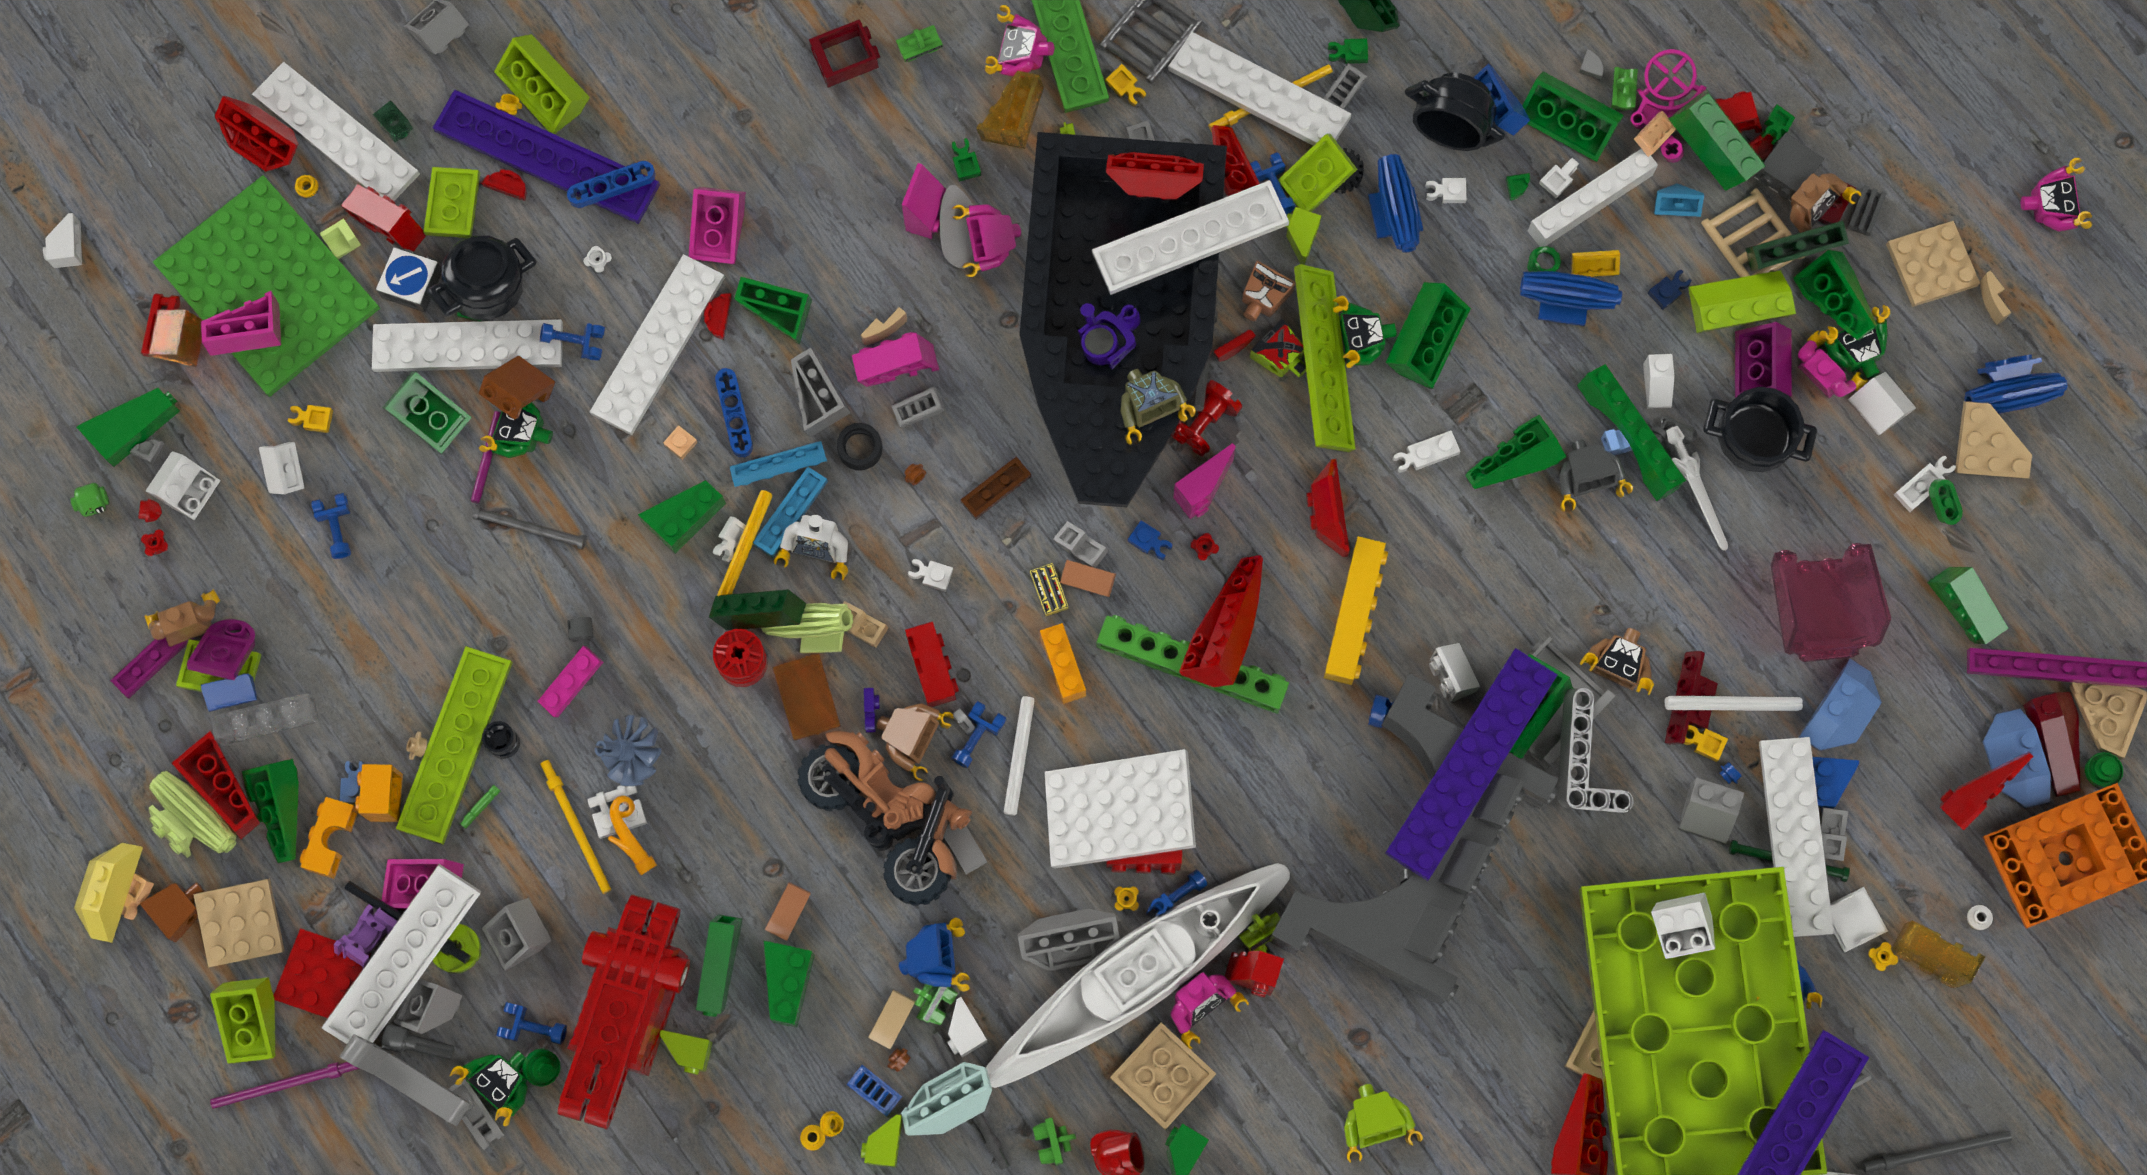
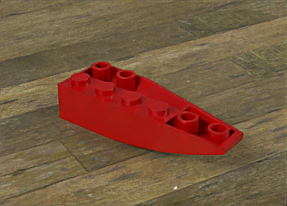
(1226, 629)

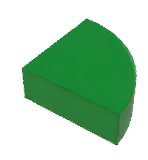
(1517, 185)

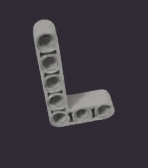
(1581, 760)
(405, 1078)

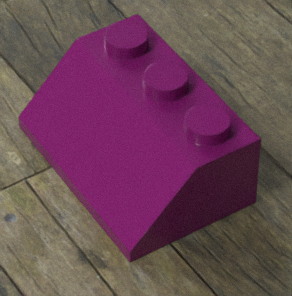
(1763, 358)

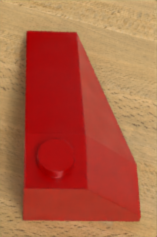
(1238, 170)
(1970, 799)

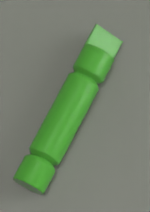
(480, 806)

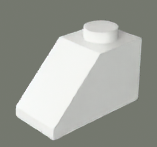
(64, 243)
(1659, 380)
(964, 1031)

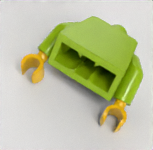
(1377, 1120)

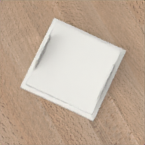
(1855, 920)

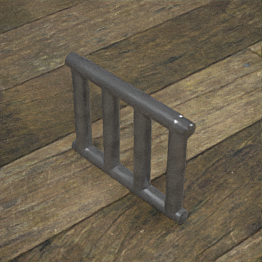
(1165, 58)

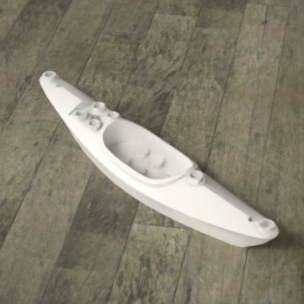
(1136, 973)

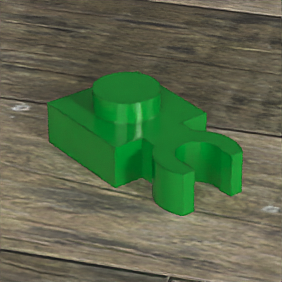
(1353, 51)
(1778, 123)
(965, 163)

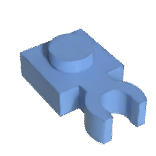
(349, 787)

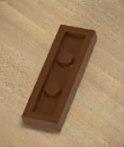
(995, 488)

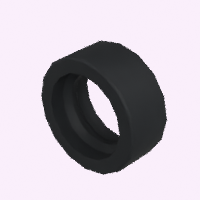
(851, 430)

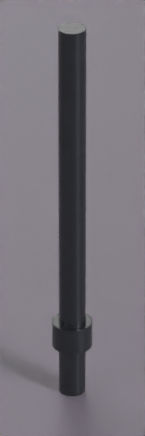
(448, 948)

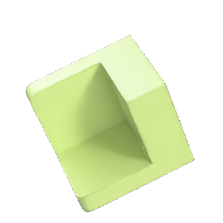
(340, 239)

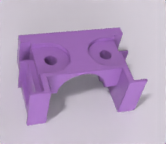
(365, 935)

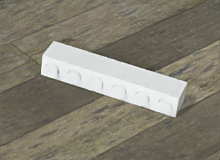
(1592, 198)

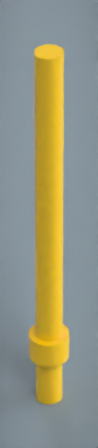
(1232, 117)
(555, 784)

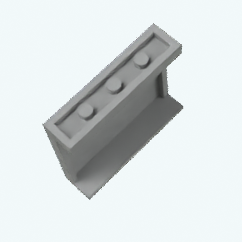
(1548, 743)

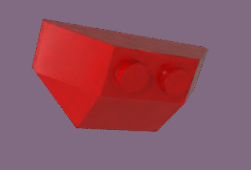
(256, 134)
(1154, 174)
(1328, 510)

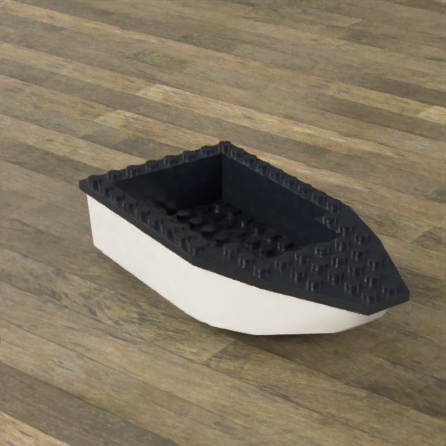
(1080, 402)

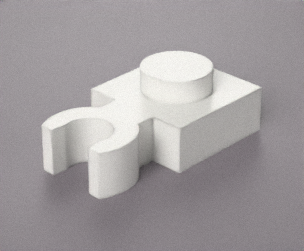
(1451, 190)
(731, 536)
(935, 575)

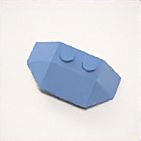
(1844, 709)
(2010, 737)

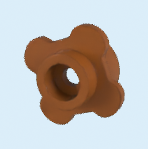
(898, 1059)

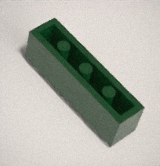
(1797, 245)
(757, 610)

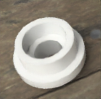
(1974, 922)

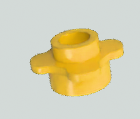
(509, 104)
(1121, 893)
(1875, 955)

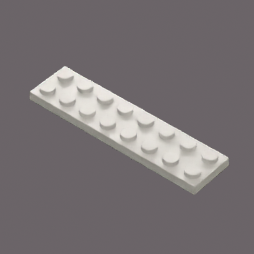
(1258, 90)
(335, 133)
(1190, 237)
(462, 345)
(657, 345)
(1797, 832)
(402, 957)

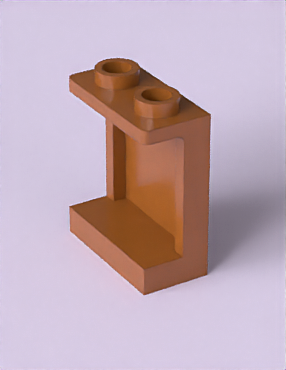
(516, 386)

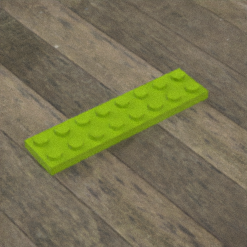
(1324, 359)
(454, 745)

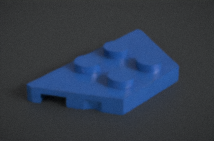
(1832, 779)

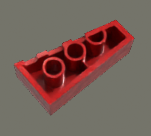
(212, 777)

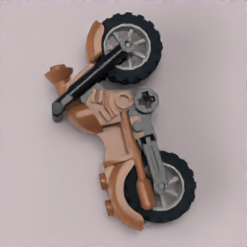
(888, 811)

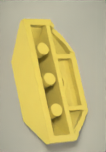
(106, 890)

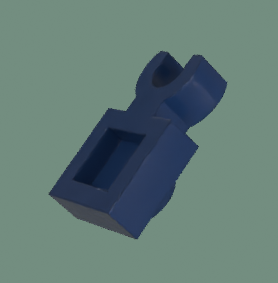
(1668, 291)

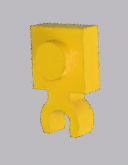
(1123, 83)
(314, 418)
(1708, 743)

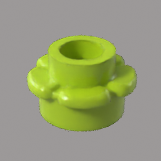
(1067, 129)

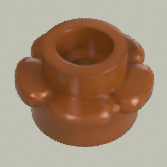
(914, 474)

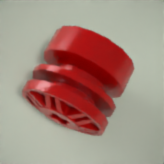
(742, 671)

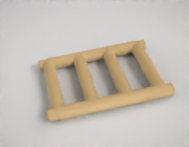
(1723, 244)

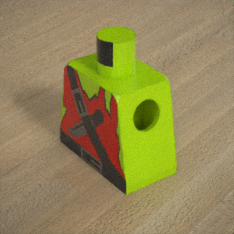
(1280, 351)

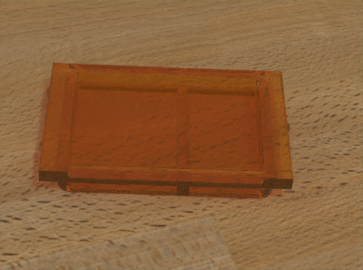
(806, 696)

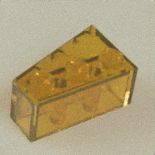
(1014, 113)
(1936, 955)

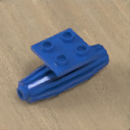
(1395, 205)
(1568, 296)
(2015, 386)

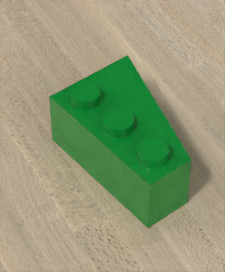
(683, 515)

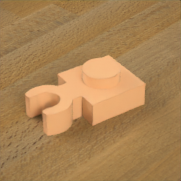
(138, 892)

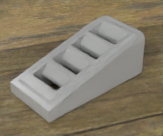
(1355, 73)
(916, 399)

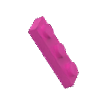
(570, 681)

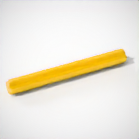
(745, 543)

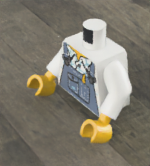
(815, 539)

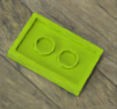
(1317, 174)
(451, 202)
(193, 680)

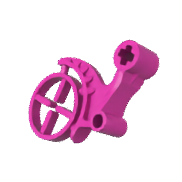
(1649, 109)

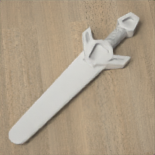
(1690, 470)

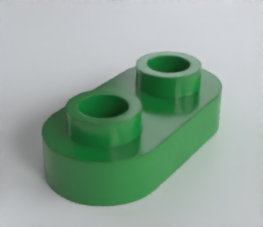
(1945, 500)

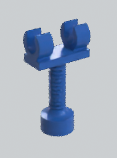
(1277, 168)
(596, 331)
(339, 549)
(962, 757)
(1165, 903)
(557, 1032)

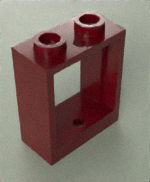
(838, 36)

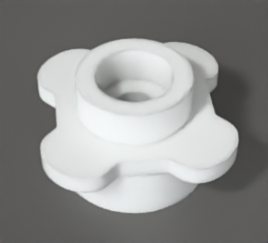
(597, 252)

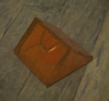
(176, 337)

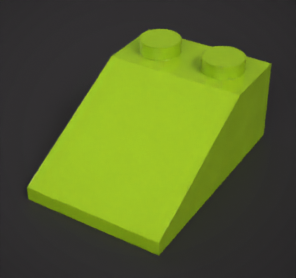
(246, 1019)

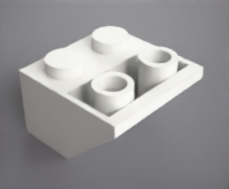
(183, 485)
(1453, 672)
(1684, 925)

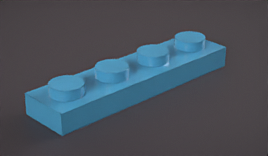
(778, 464)
(790, 511)

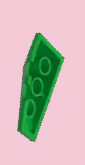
(1837, 292)
(1527, 452)
(276, 796)

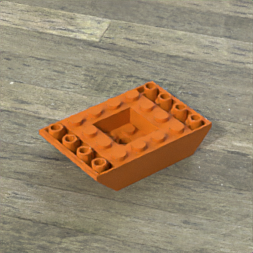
(2102, 846)

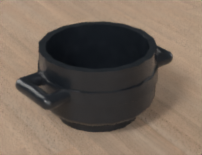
(1455, 112)
(482, 277)
(1760, 429)

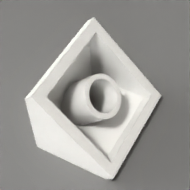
(1881, 403)

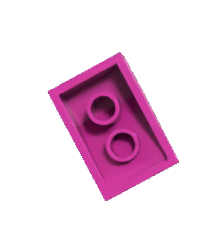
(923, 203)
(716, 224)
(1199, 487)
(407, 877)

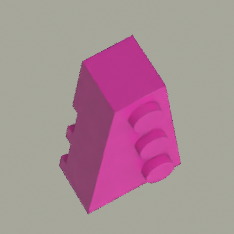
(245, 328)

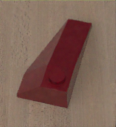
(2058, 732)

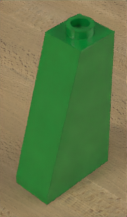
(129, 424)
(718, 964)

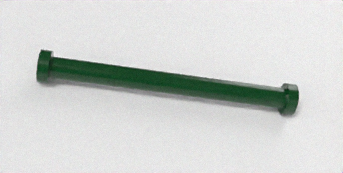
(1758, 853)

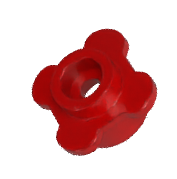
(1205, 539)
(159, 547)

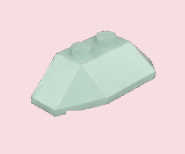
(948, 1100)

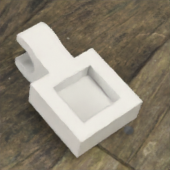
(1559, 178)

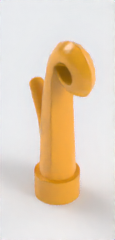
(627, 840)

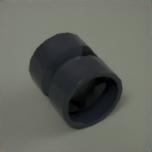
(500, 739)

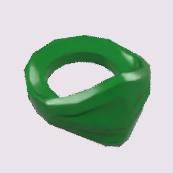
(1533, 265)

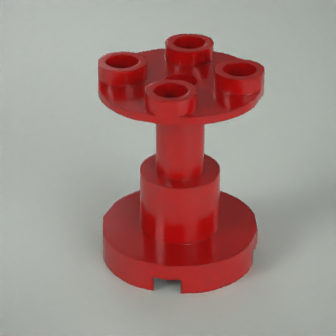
(1216, 403)

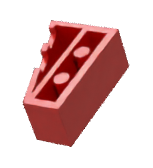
(1255, 971)

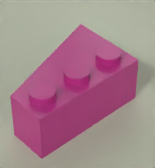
(893, 359)

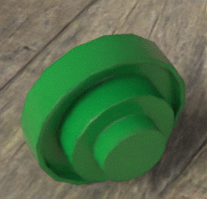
(2103, 770)
(541, 1067)

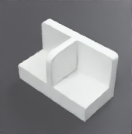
(281, 468)

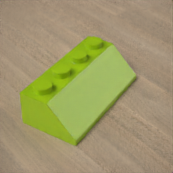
(541, 83)
(1741, 301)

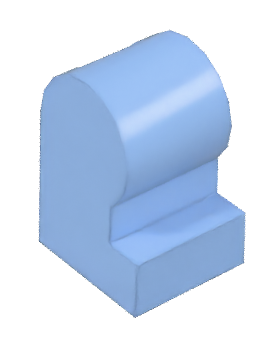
(1615, 442)

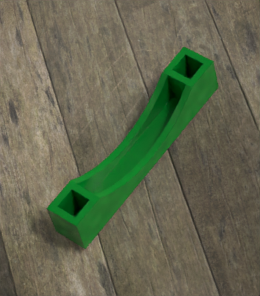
(1656, 466)

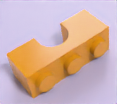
(1063, 663)
(332, 816)

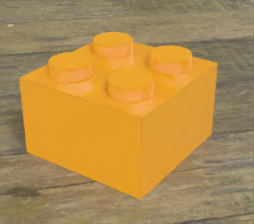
(379, 793)

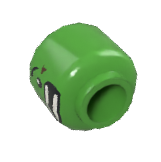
(90, 499)

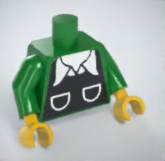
(1361, 333)
(1860, 353)
(518, 435)
(497, 1082)

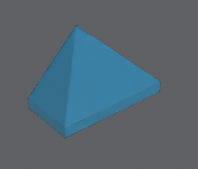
(1679, 201)

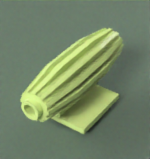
(820, 628)
(187, 817)

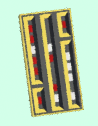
(1049, 589)

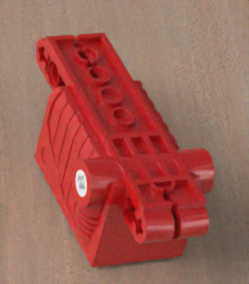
(623, 1008)

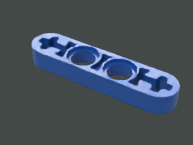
(609, 180)
(734, 412)

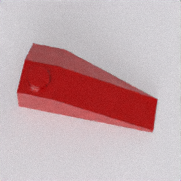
(1580, 1139)

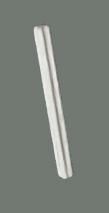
(1733, 703)

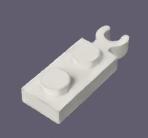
(1429, 451)
(1917, 488)

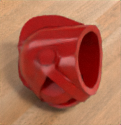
(1117, 1153)

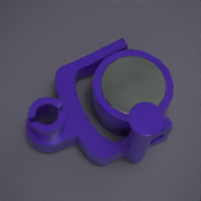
(1100, 341)

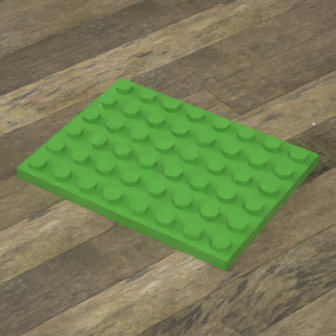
(264, 247)

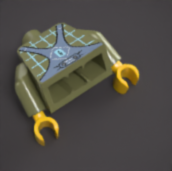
(1149, 399)

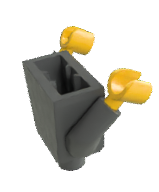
(1589, 471)

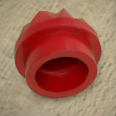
(149, 510)

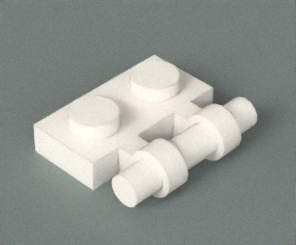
(603, 820)

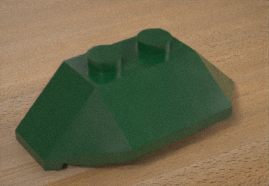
(1372, 14)

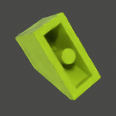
(1302, 232)
(688, 1051)
(883, 1144)

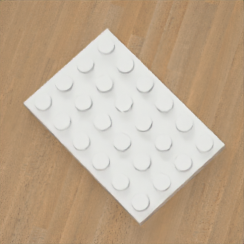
(1119, 809)

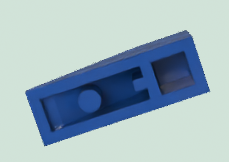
(1509, 112)

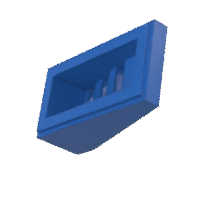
(861, 1091)

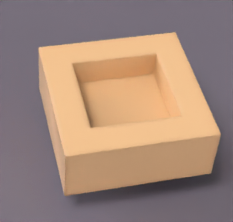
(680, 442)

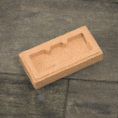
(1655, 133)

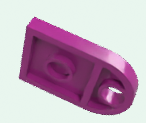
(221, 651)

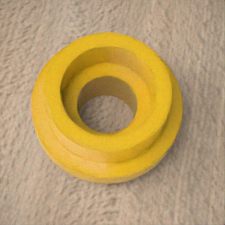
(305, 180)
(831, 1124)
(812, 1145)

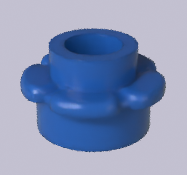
(1729, 773)

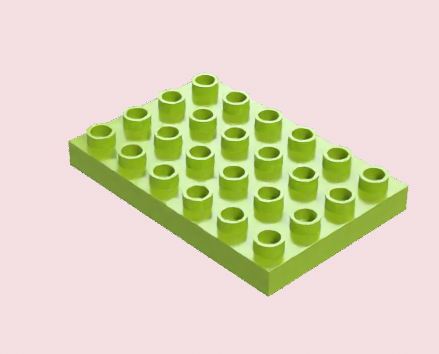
(1681, 1038)

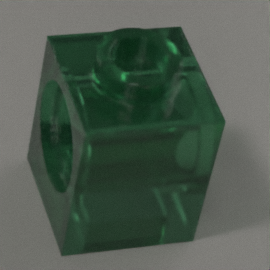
(391, 113)

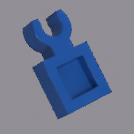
(1147, 538)

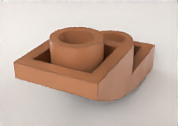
(1088, 578)
(787, 911)

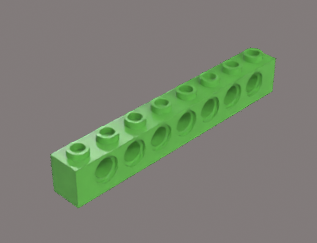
(1132, 650)

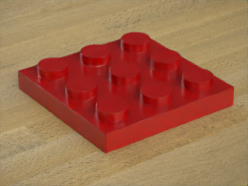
(315, 975)

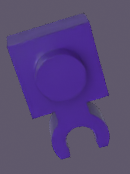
(871, 703)

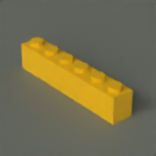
(1354, 611)

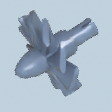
(628, 756)

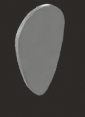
(954, 233)

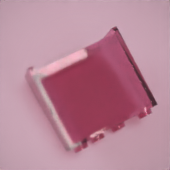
(1830, 604)

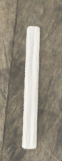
(1019, 756)

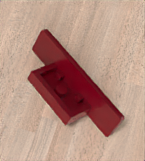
(1690, 684)

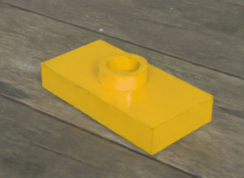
(1596, 263)

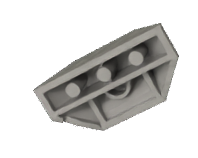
(1068, 938)

